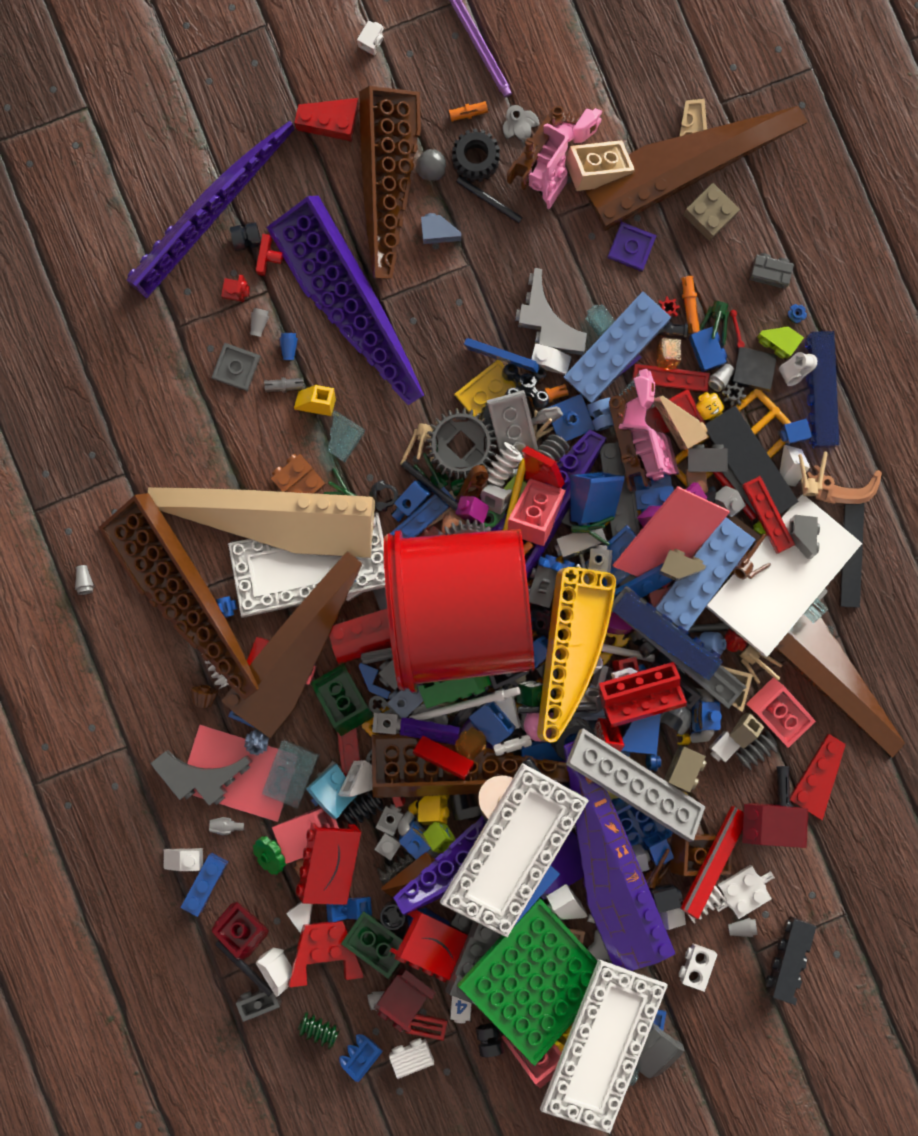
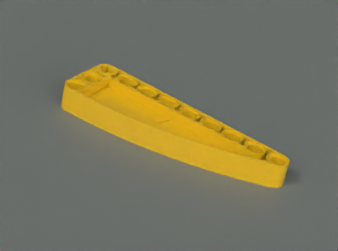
(584, 633)

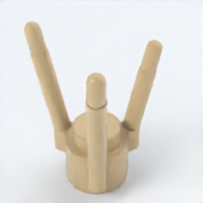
(422, 435)
(810, 486)
(751, 655)

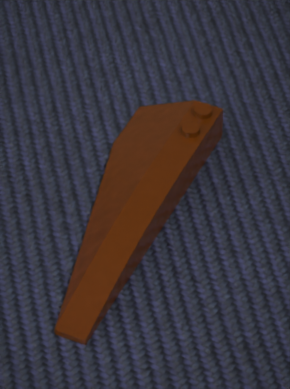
(388, 145)
(293, 651)
(404, 774)

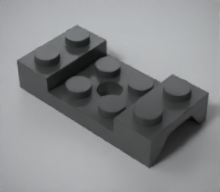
(477, 944)

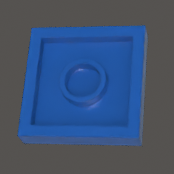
(575, 418)

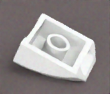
(275, 969)

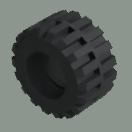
(475, 140)

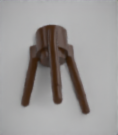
(745, 566)
(654, 877)

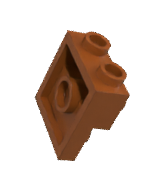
(297, 476)

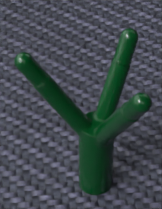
(342, 491)
(587, 529)

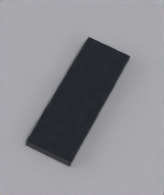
(748, 457)

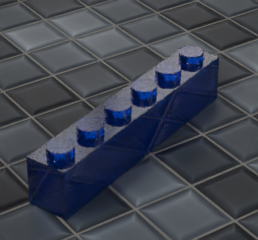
(823, 390)
(666, 635)

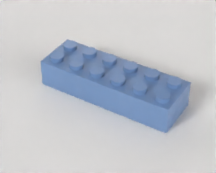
(617, 347)
(720, 554)

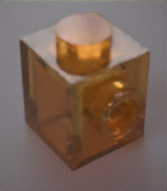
(669, 353)
(471, 743)

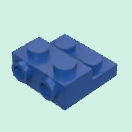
(653, 495)

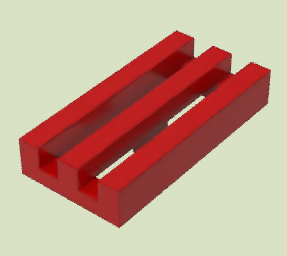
(428, 1026)

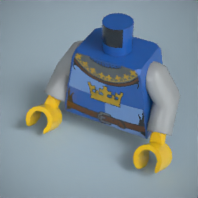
(704, 720)
(412, 834)

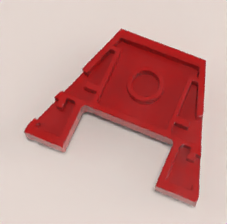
(321, 944)

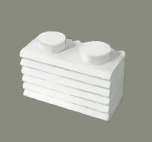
(411, 1058)

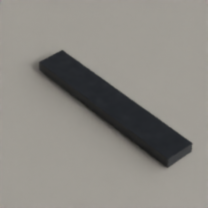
(851, 572)

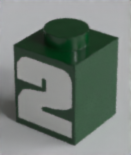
(530, 693)

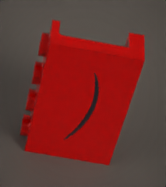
(328, 865)
(431, 946)

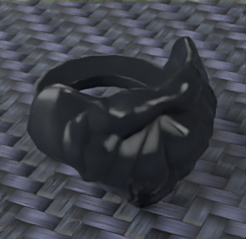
(381, 506)

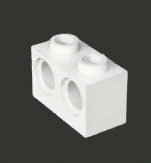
(703, 968)

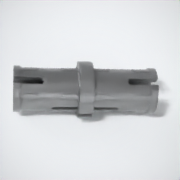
(284, 385)

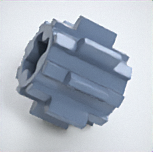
(256, 742)

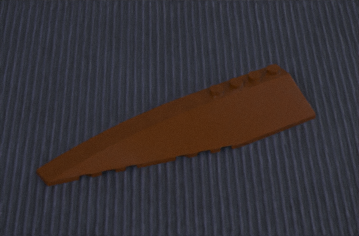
(684, 160)
(174, 586)
(826, 666)

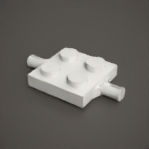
(744, 891)

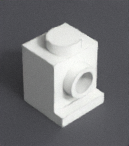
(370, 37)

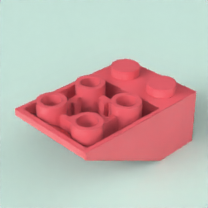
(292, 833)

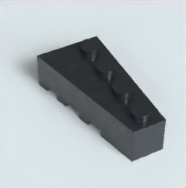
(790, 960)

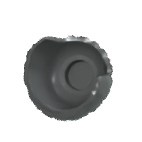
(431, 165)
(678, 719)

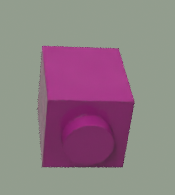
(472, 509)

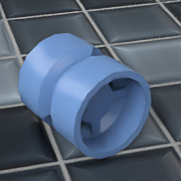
(602, 415)

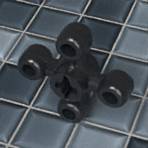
(527, 383)

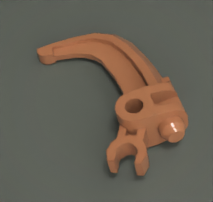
(832, 493)

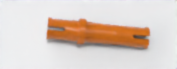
(690, 304)

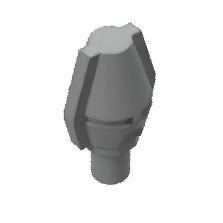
(545, 414)
(224, 826)

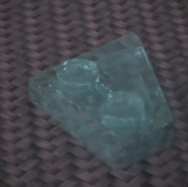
(344, 436)

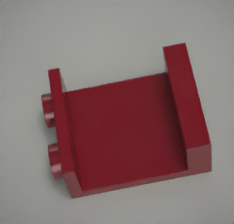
(403, 1000)

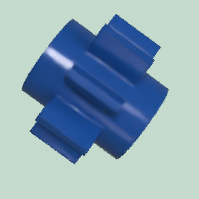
(227, 606)

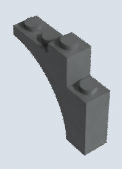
(208, 782)

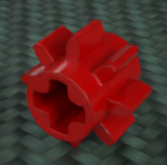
(671, 303)
(734, 641)

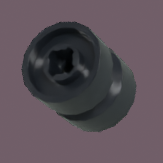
(245, 236)
(645, 647)
(391, 916)
(489, 1047)

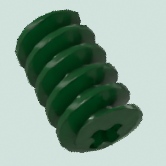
(319, 1031)

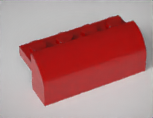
(360, 636)
(641, 694)

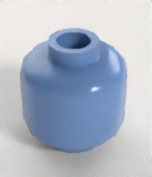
(713, 641)

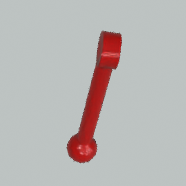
(733, 313)

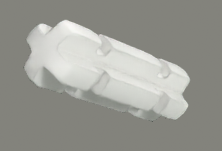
(512, 745)

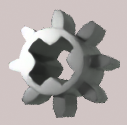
(735, 390)

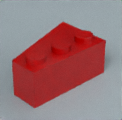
(328, 118)

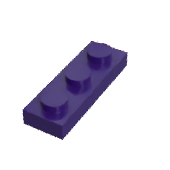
(431, 730)

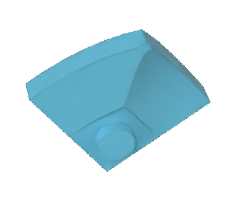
(326, 790)

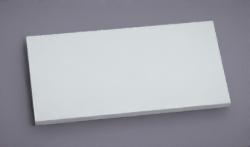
(279, 579)
(777, 597)
(514, 850)
(603, 1046)

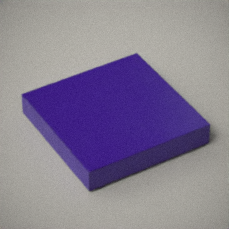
(631, 246)

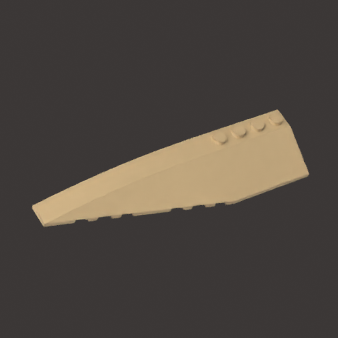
(280, 519)

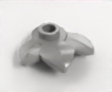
(519, 126)

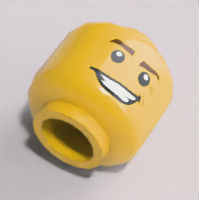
(709, 406)

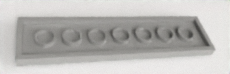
(635, 785)

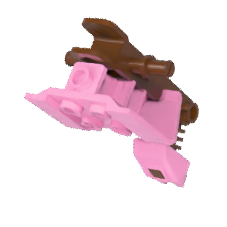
(544, 155)
(641, 447)

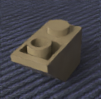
(680, 567)
(746, 730)

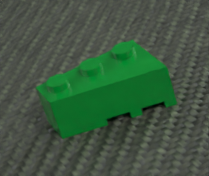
(449, 691)

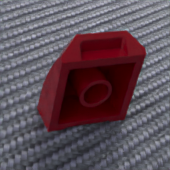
(239, 931)

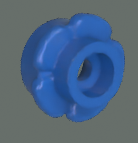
(792, 313)
(653, 762)

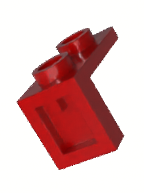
(235, 289)

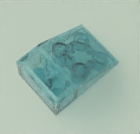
(290, 773)

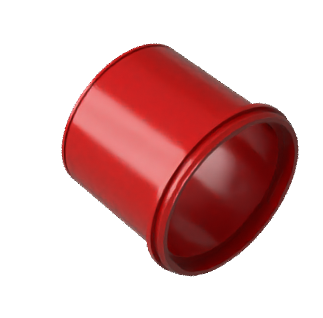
(457, 606)

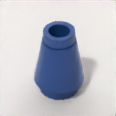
(288, 345)

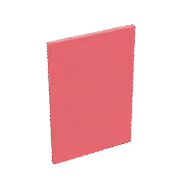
(679, 524)
(220, 749)

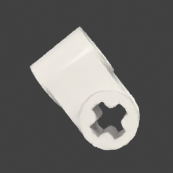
(797, 368)

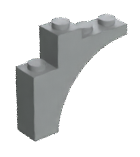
(540, 316)

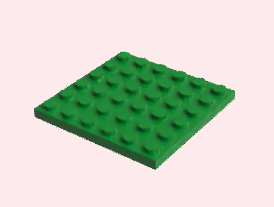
(532, 981)

